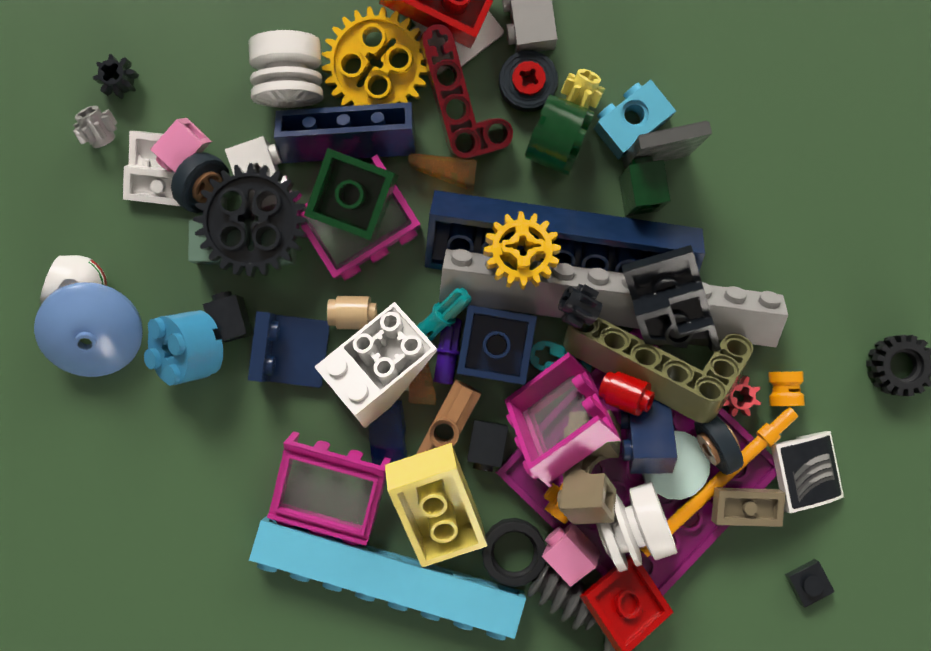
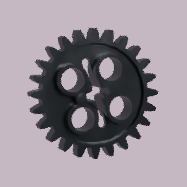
(219, 221)

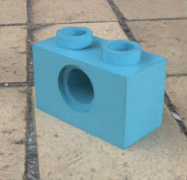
(647, 103)

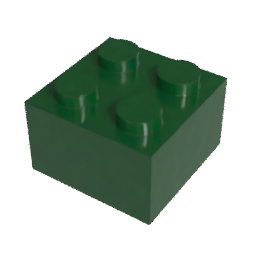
(351, 195)

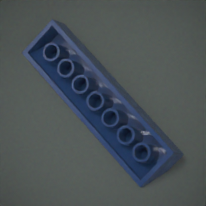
(584, 237)

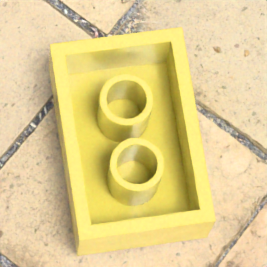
(435, 505)

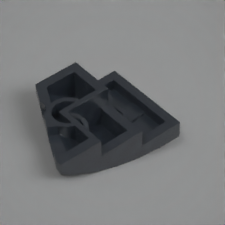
(671, 300)

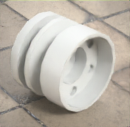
(285, 69)
(637, 527)

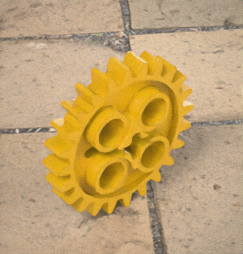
(352, 45)

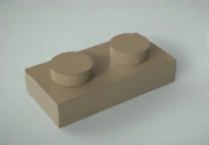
(748, 507)

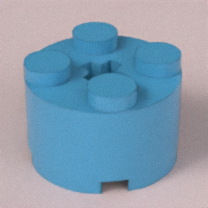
(183, 347)

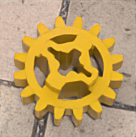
(534, 247)

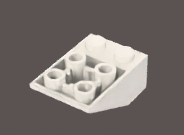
(377, 364)

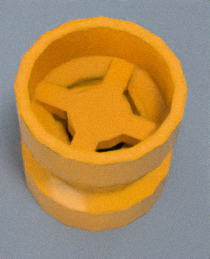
(786, 388)

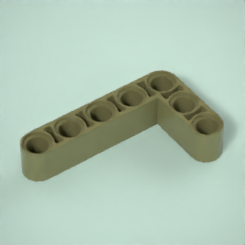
(673, 381)

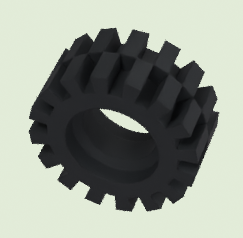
(881, 365)

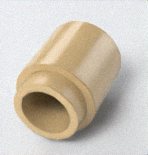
(350, 312)

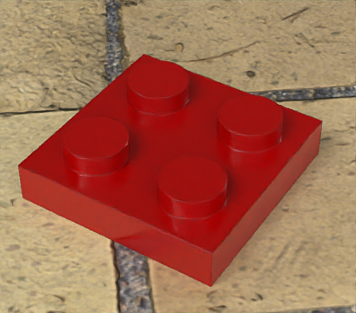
(626, 605)

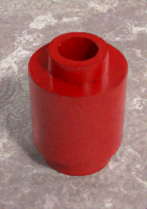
(626, 393)

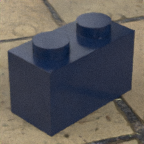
(649, 440)

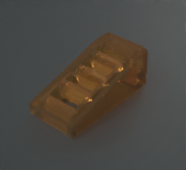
(453, 170)
(422, 388)

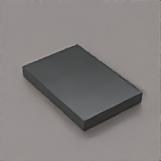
(668, 143)

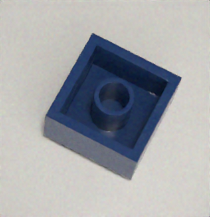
(496, 344)

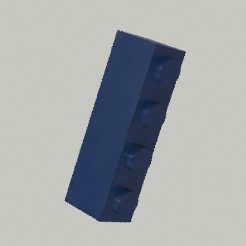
(351, 130)

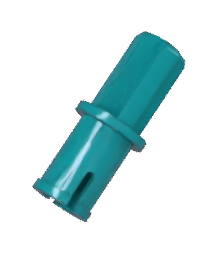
(445, 313)

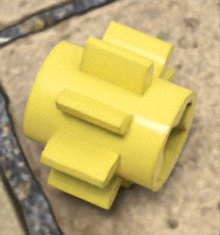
(583, 88)

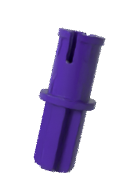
(447, 353)

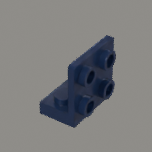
(288, 349)

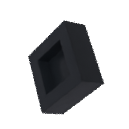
(809, 583)

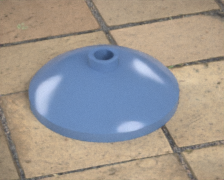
(89, 313)

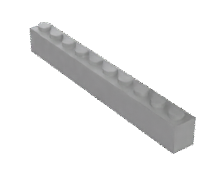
(733, 309)

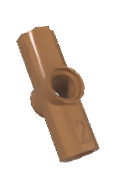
(454, 412)

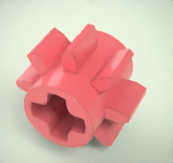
(749, 398)

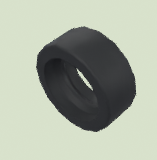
(520, 577)

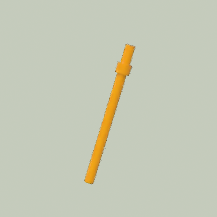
(767, 436)

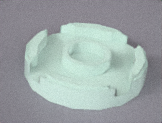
(689, 471)

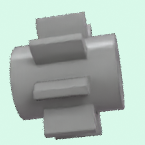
(95, 126)

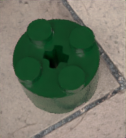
(559, 134)

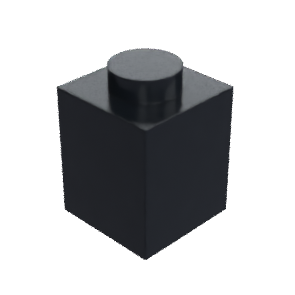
(230, 316)
(487, 445)

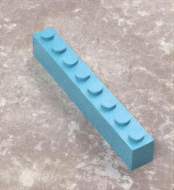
(389, 577)

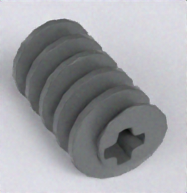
(562, 596)

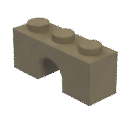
(589, 496)

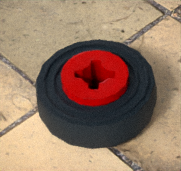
(522, 92)

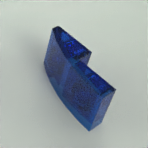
(388, 434)

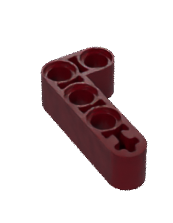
(457, 90)

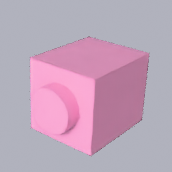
(179, 143)
(570, 553)

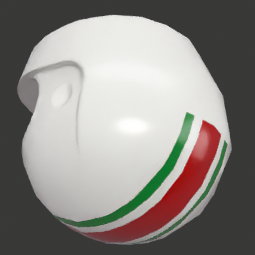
(71, 270)

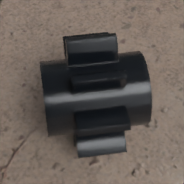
(108, 69)
(580, 306)

